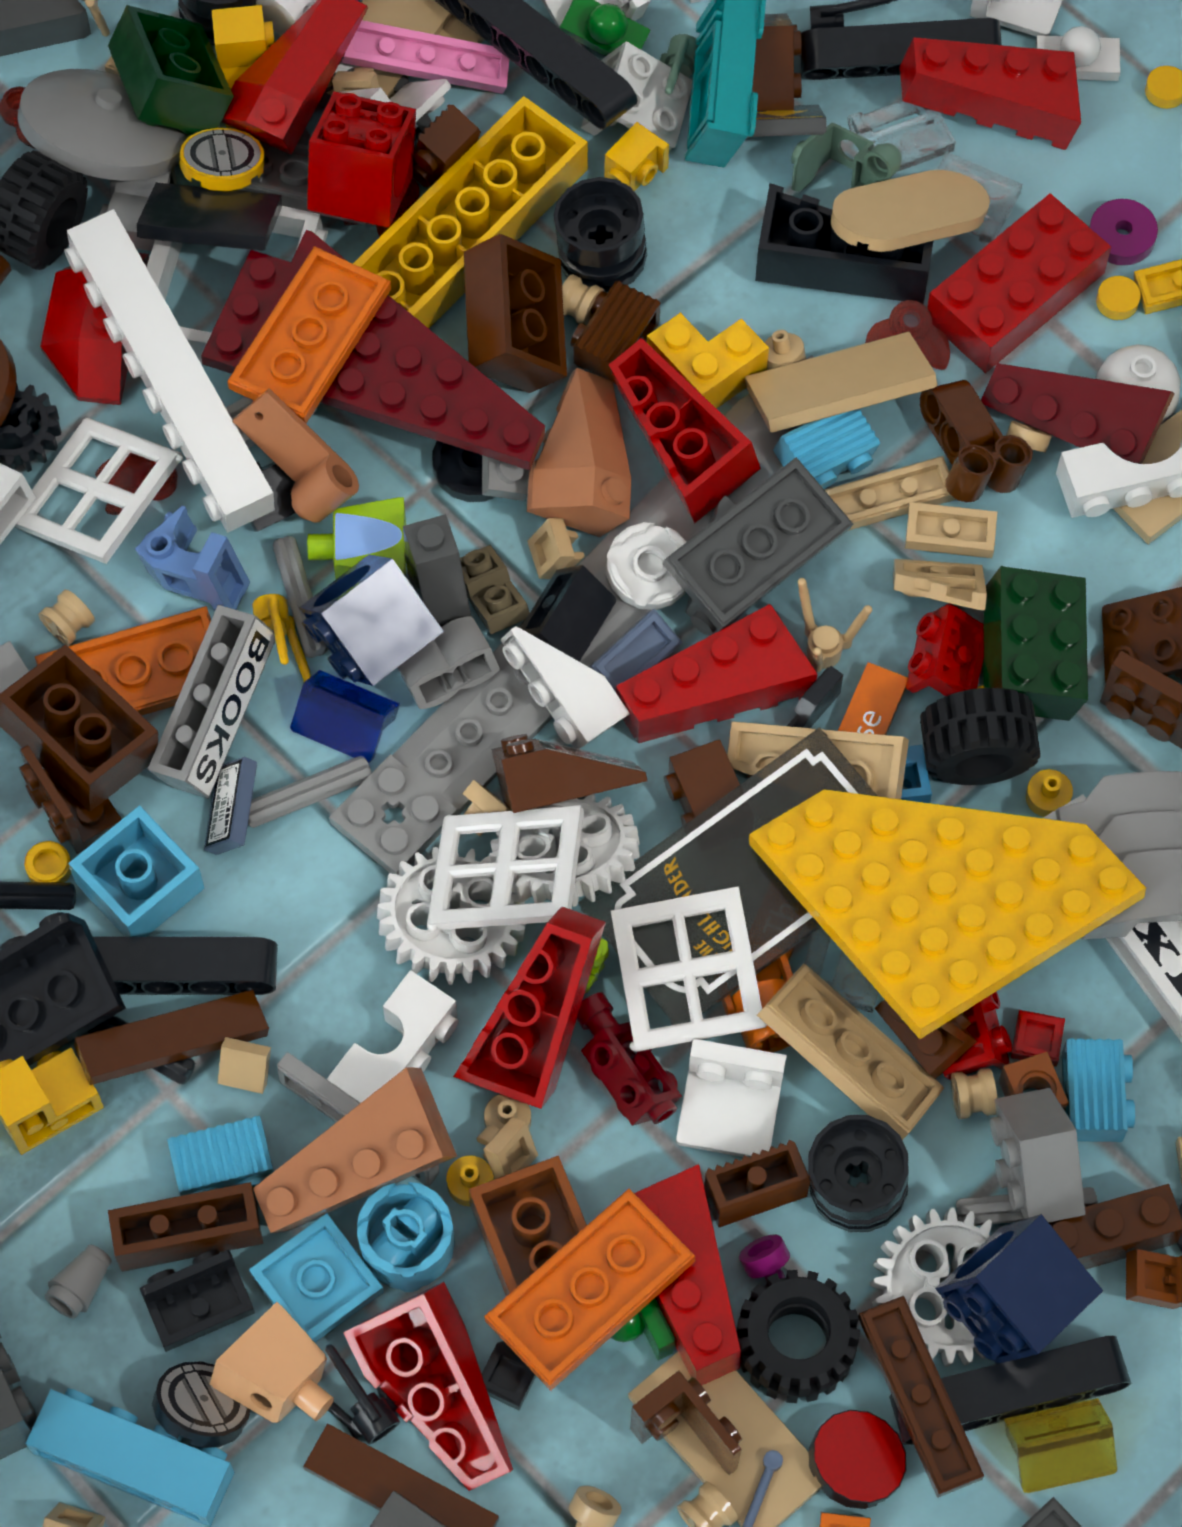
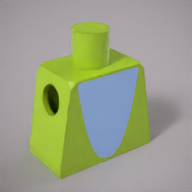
(361, 531)

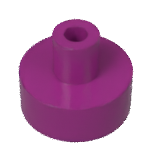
(765, 1257)

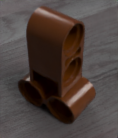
(973, 442)

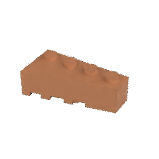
(370, 1147)

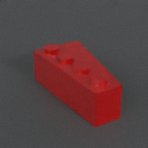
(996, 85)
(722, 675)
(697, 1300)

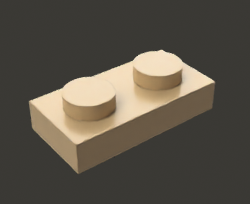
(951, 530)

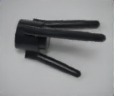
(833, 15)
(372, 1416)

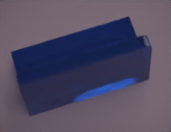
(342, 715)

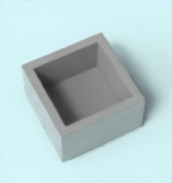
(1038, 1156)

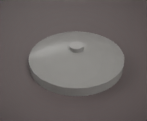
(91, 127)

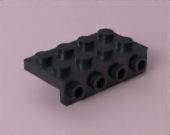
(52, 988)

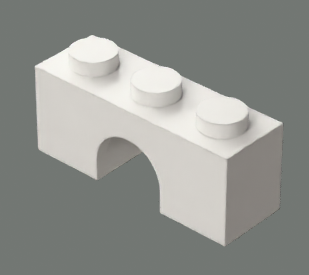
(421, 1016)

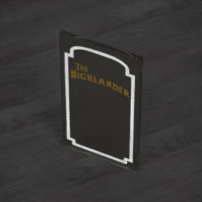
(716, 855)

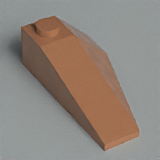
(583, 461)

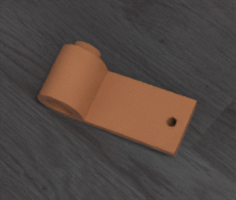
(319, 473)

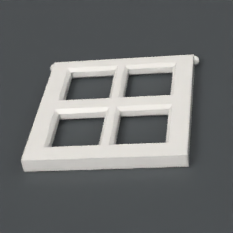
(98, 488)
(509, 824)
(687, 968)

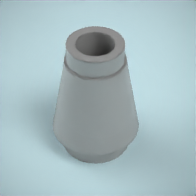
(78, 1282)

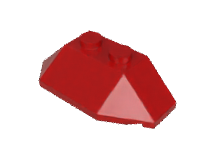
(79, 343)

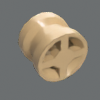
(579, 299)
(66, 617)
(974, 1093)
(708, 1509)

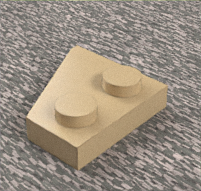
(941, 581)

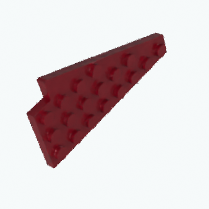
(393, 374)

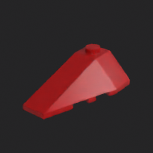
(288, 80)
(433, 1377)

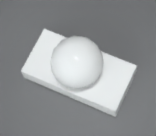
(1094, 56)

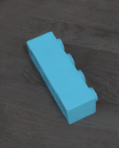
(131, 1456)

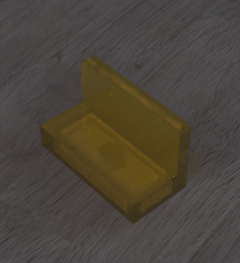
(1062, 1445)

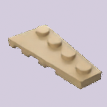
(874, 756)

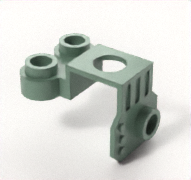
(869, 164)

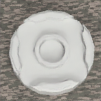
(637, 568)

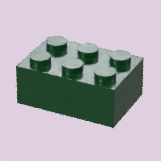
(169, 71)
(1037, 639)

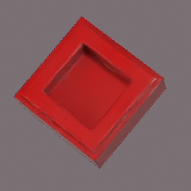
(1037, 1034)

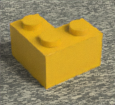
(240, 39)
(713, 366)
(44, 1099)

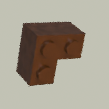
(774, 64)

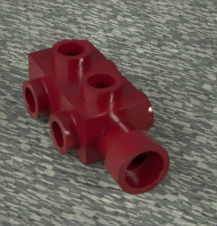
(626, 1075)

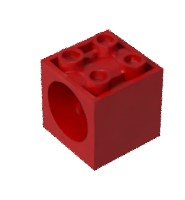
(361, 159)

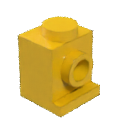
(636, 157)

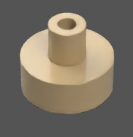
(784, 349)
(1036, 438)
(502, 1109)
(594, 1508)

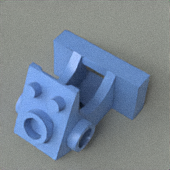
(191, 573)

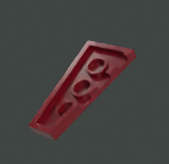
(1080, 408)

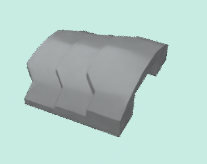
(1142, 825)

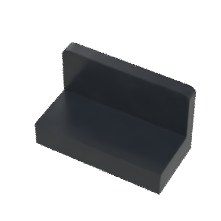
(570, 611)

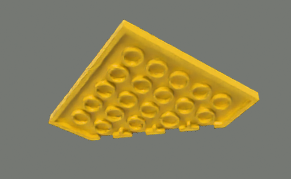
(942, 896)

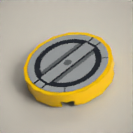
(222, 158)

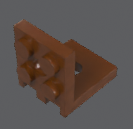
(1145, 697)

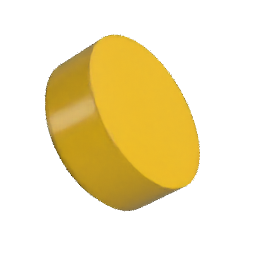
(1164, 87)
(1118, 297)
(48, 863)

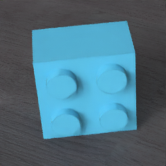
(136, 875)

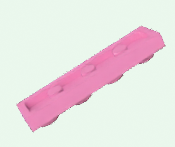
(428, 56)

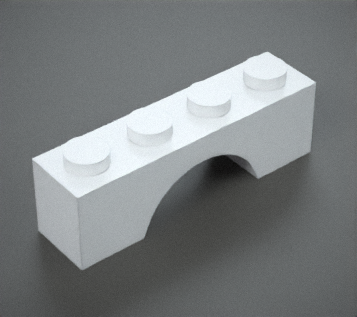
(1099, 480)

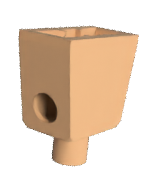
(274, 1369)

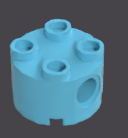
(406, 1235)

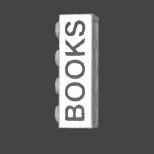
(212, 701)

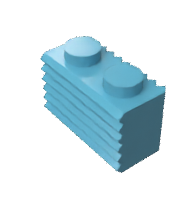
(830, 446)
(1095, 1088)
(221, 1156)

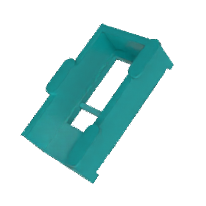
(722, 82)

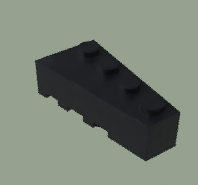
(804, 251)

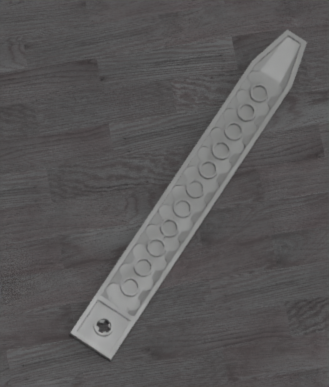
(457, 739)

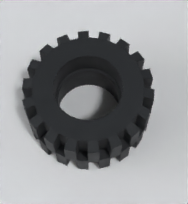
(38, 208)
(980, 736)
(806, 1298)

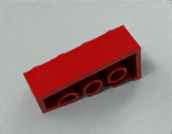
(687, 434)
(534, 1020)

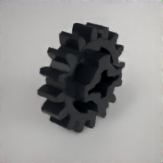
(17, 435)

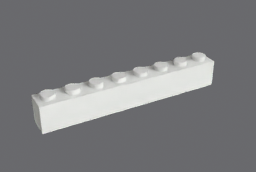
(170, 372)

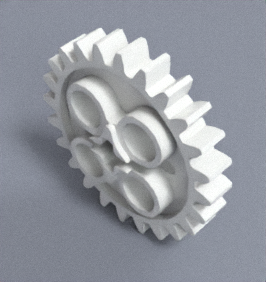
(605, 851)
(443, 949)
(905, 1277)

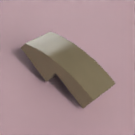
(491, 590)

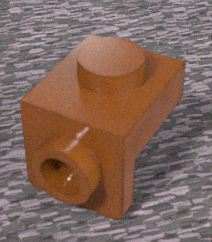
(1154, 1278)

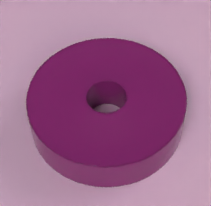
(1133, 218)

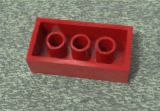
(1018, 282)

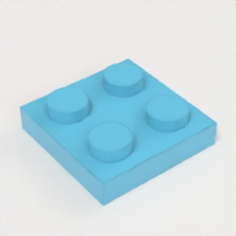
(317, 1278)

